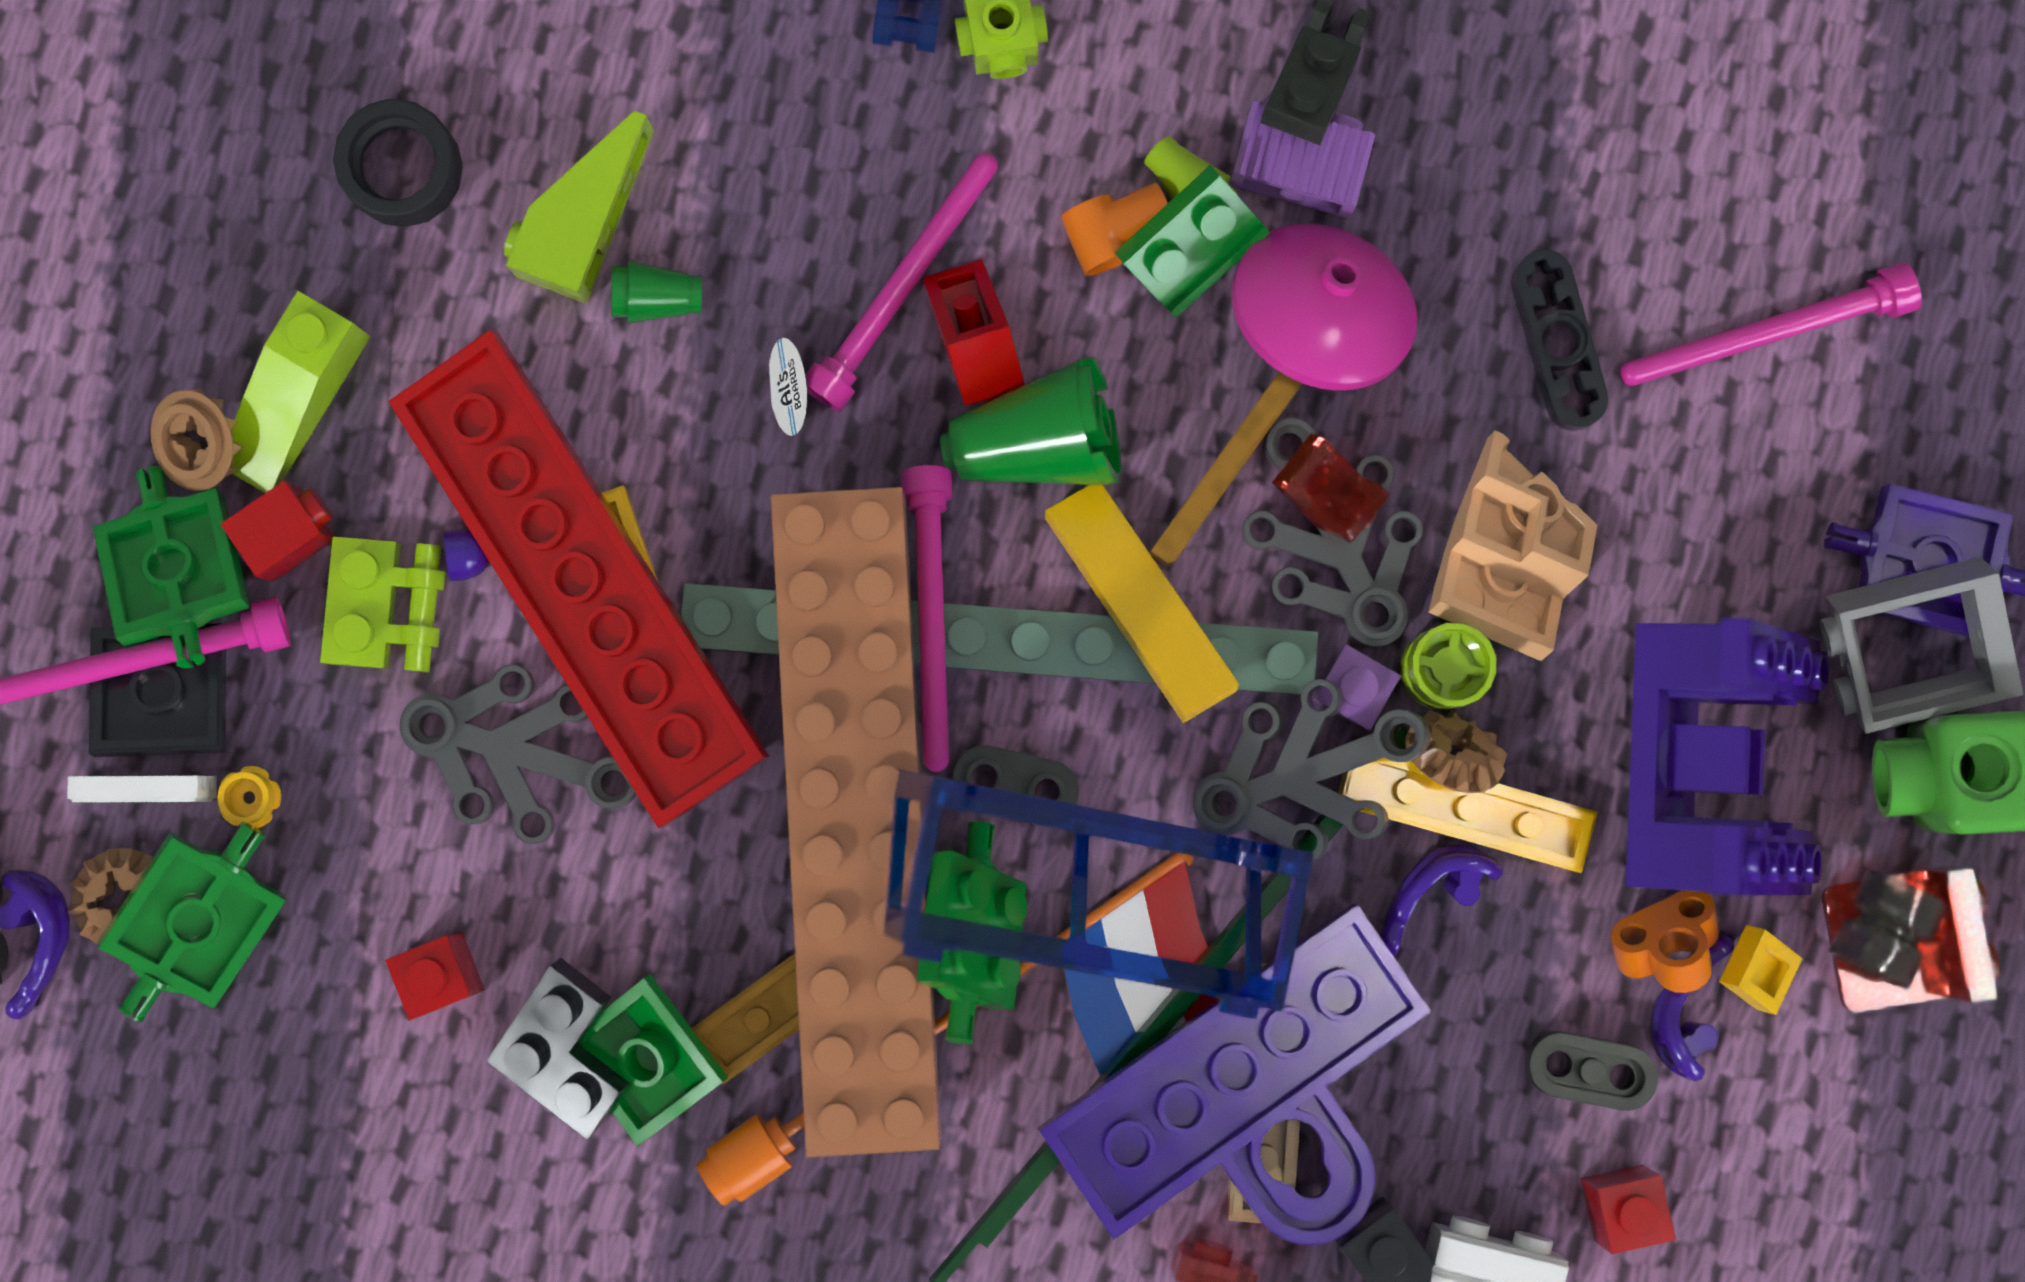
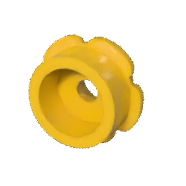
(232, 794)

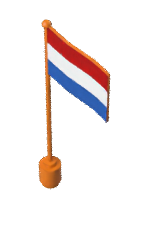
(1146, 917)

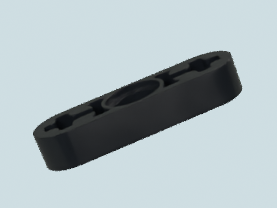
(1574, 318)

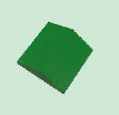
(657, 1054)

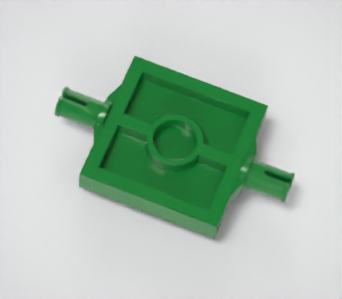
(170, 567)
(974, 892)
(191, 921)

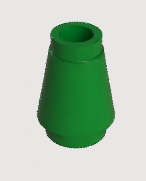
(653, 292)

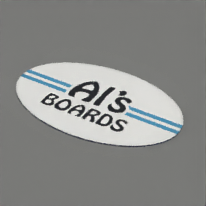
(788, 386)

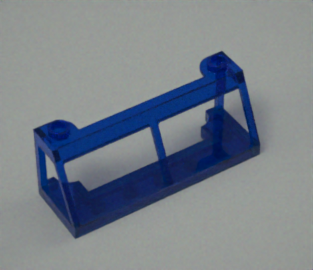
(929, 935)

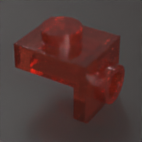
(1330, 489)
(1210, 1263)

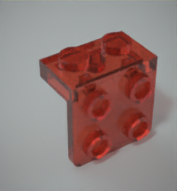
(1953, 964)

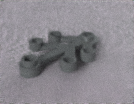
(1340, 555)
(505, 751)
(1298, 773)

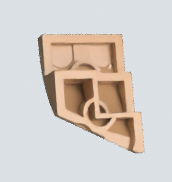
(1512, 554)

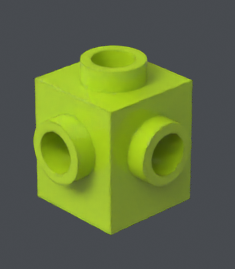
(1001, 35)

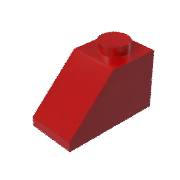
(974, 332)

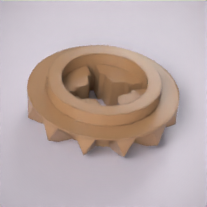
(179, 455)
(1470, 771)
(97, 881)

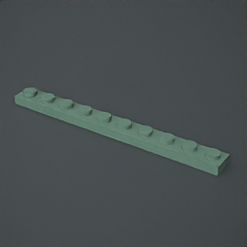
(1019, 640)

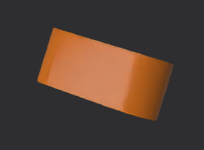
(1669, 926)

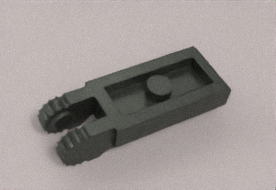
(1315, 75)

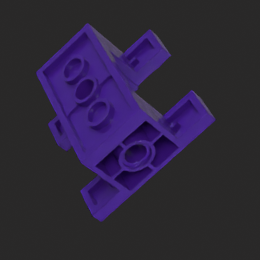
(1677, 757)

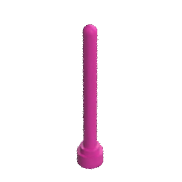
(1891, 292)
(833, 378)
(926, 492)
(259, 627)

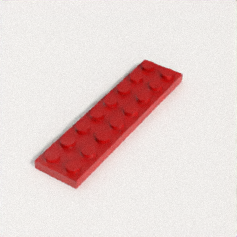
(578, 579)

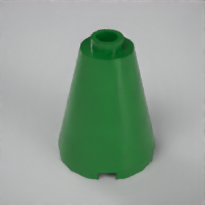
(1040, 432)

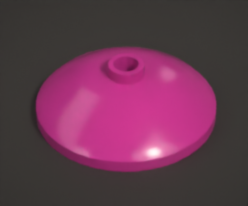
(1324, 307)

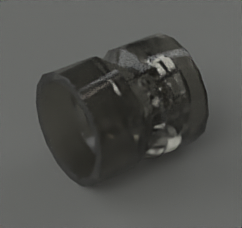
(1888, 927)

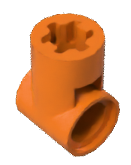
(1105, 224)

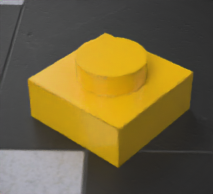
(1761, 969)

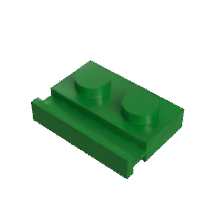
(1192, 241)

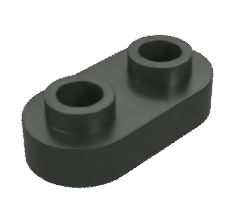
(1017, 771)
(1589, 1070)

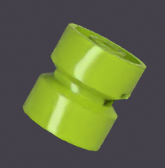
(1448, 666)

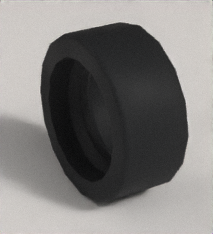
(369, 124)

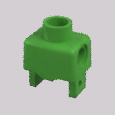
(1924, 778)

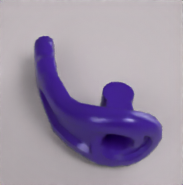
(1465, 872)
(41, 902)
(1682, 1045)

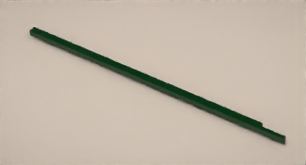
(1151, 1032)

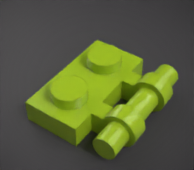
(363, 601)

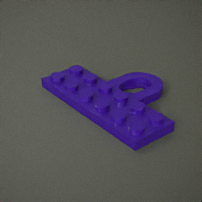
(1228, 1078)

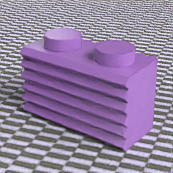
(1300, 171)

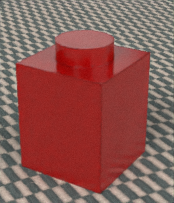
(280, 530)
(435, 975)
(1628, 1209)

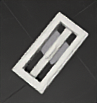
(142, 788)

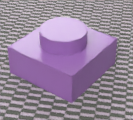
(1364, 687)

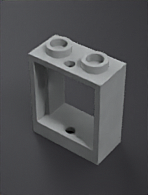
(1989, 631)

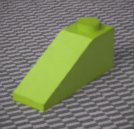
(576, 218)
(292, 388)

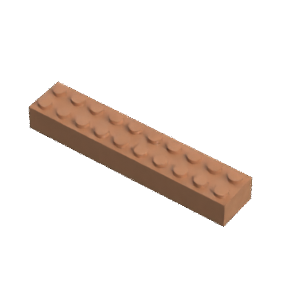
(845, 739)

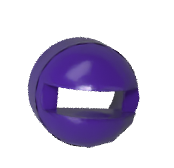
(463, 555)

